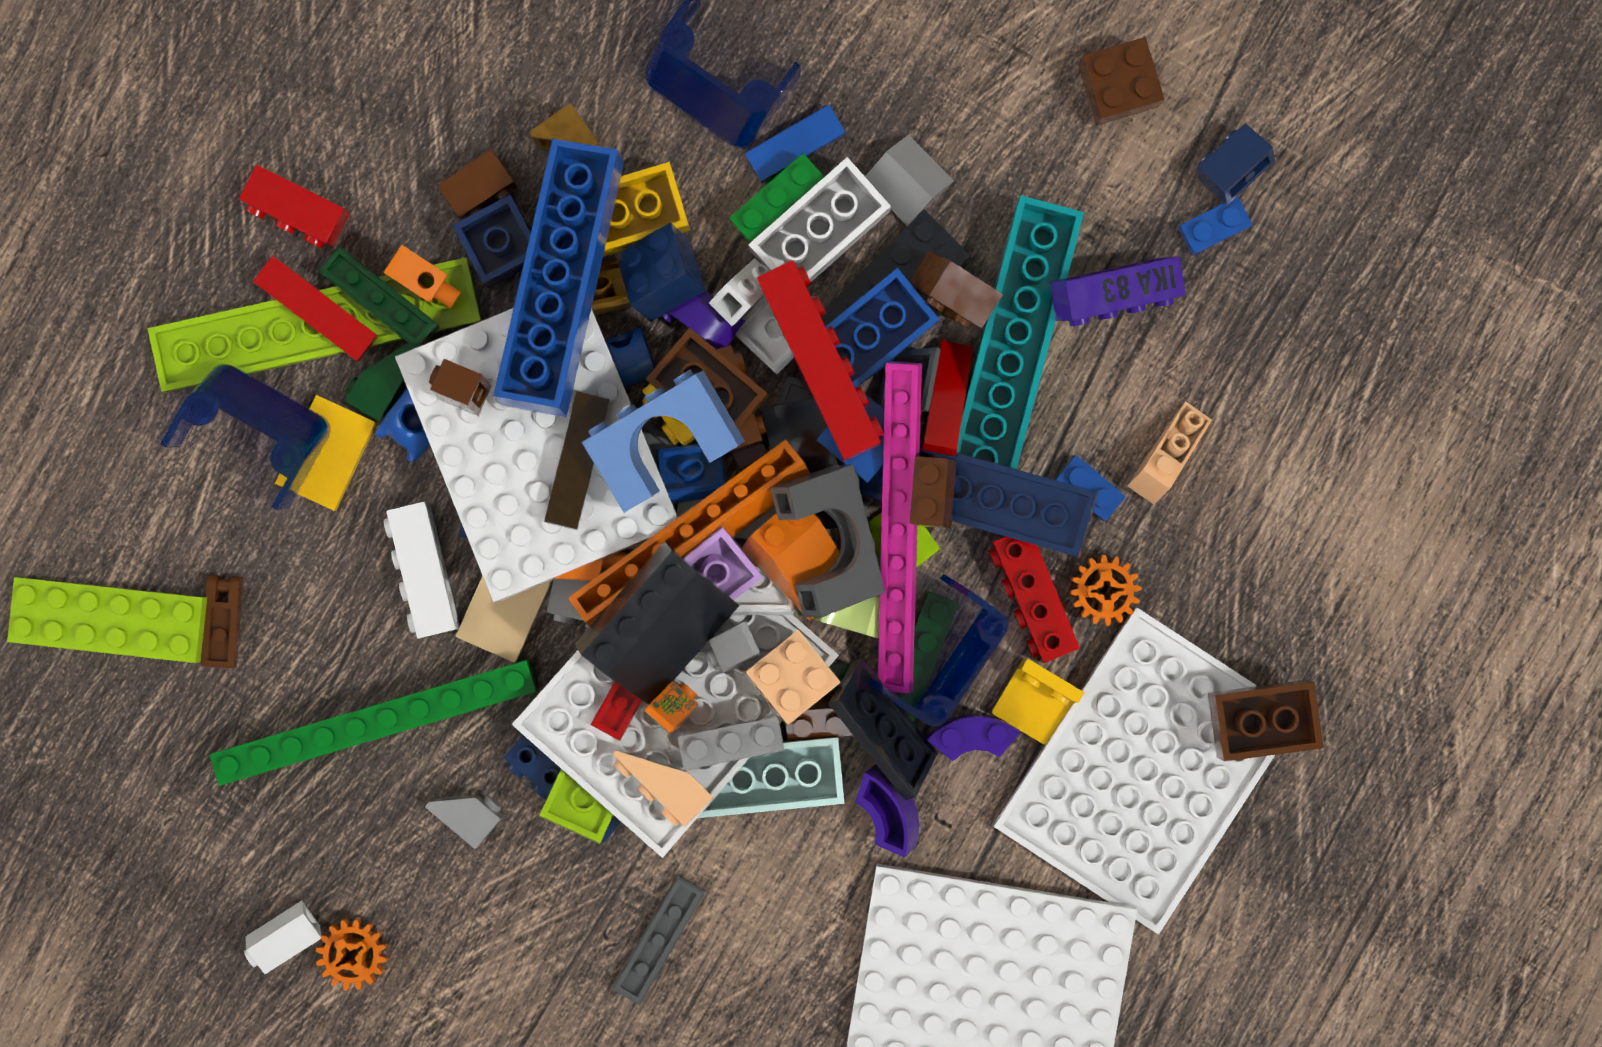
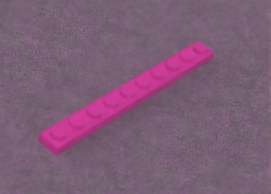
(898, 536)

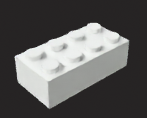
(822, 222)

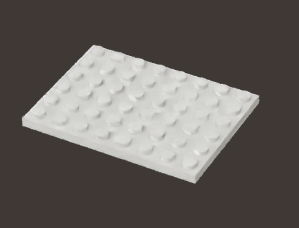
(508, 458)
(565, 708)
(1132, 775)
(987, 965)

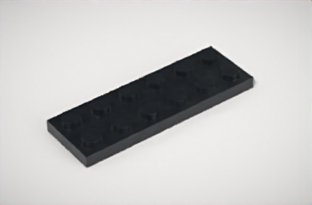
(904, 253)

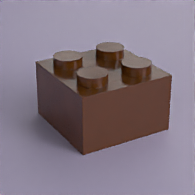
(1121, 81)
(954, 291)

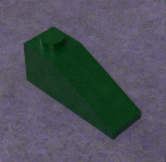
(378, 386)

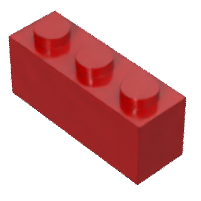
(293, 207)

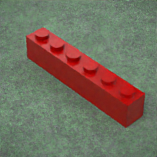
(819, 361)

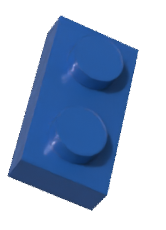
(1215, 226)
(1082, 475)

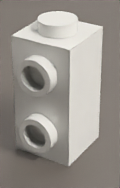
(740, 293)
(282, 938)

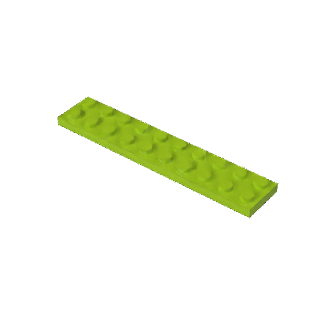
(275, 337)

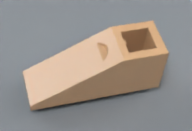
(1169, 453)
(671, 787)

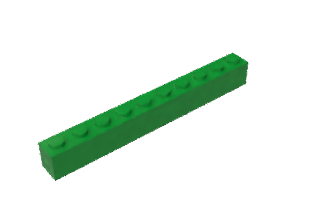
(374, 722)

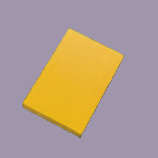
(339, 455)

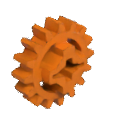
(1105, 605)
(344, 943)

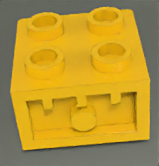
(1036, 700)

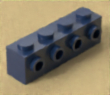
(529, 761)

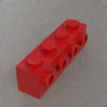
(1035, 597)

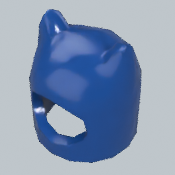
(631, 357)
(405, 427)

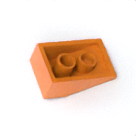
(792, 552)

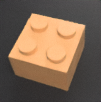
(792, 677)

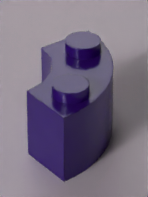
(704, 320)
(972, 733)
(893, 816)

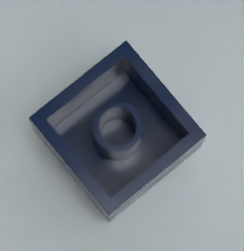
(495, 240)
(660, 272)

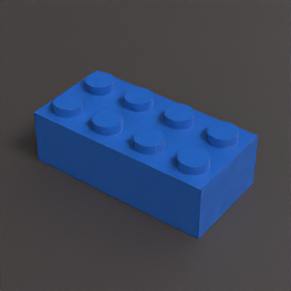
(881, 325)

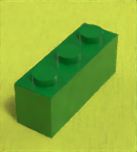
(775, 198)

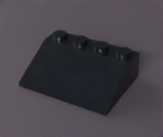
(656, 624)

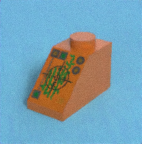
(672, 706)

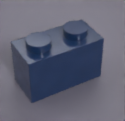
(1235, 163)

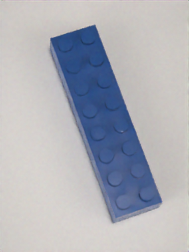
(559, 278)

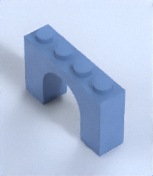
(616, 446)

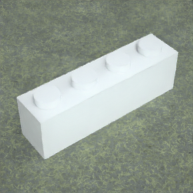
(422, 570)

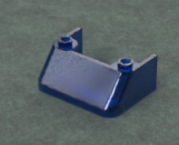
(703, 97)
(294, 426)
(961, 667)

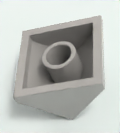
(908, 179)

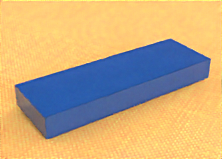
(803, 137)

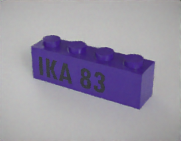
(1117, 289)

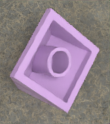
(724, 563)

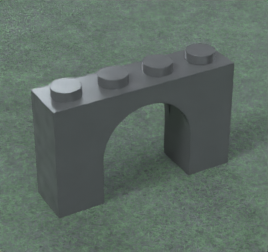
(856, 570)

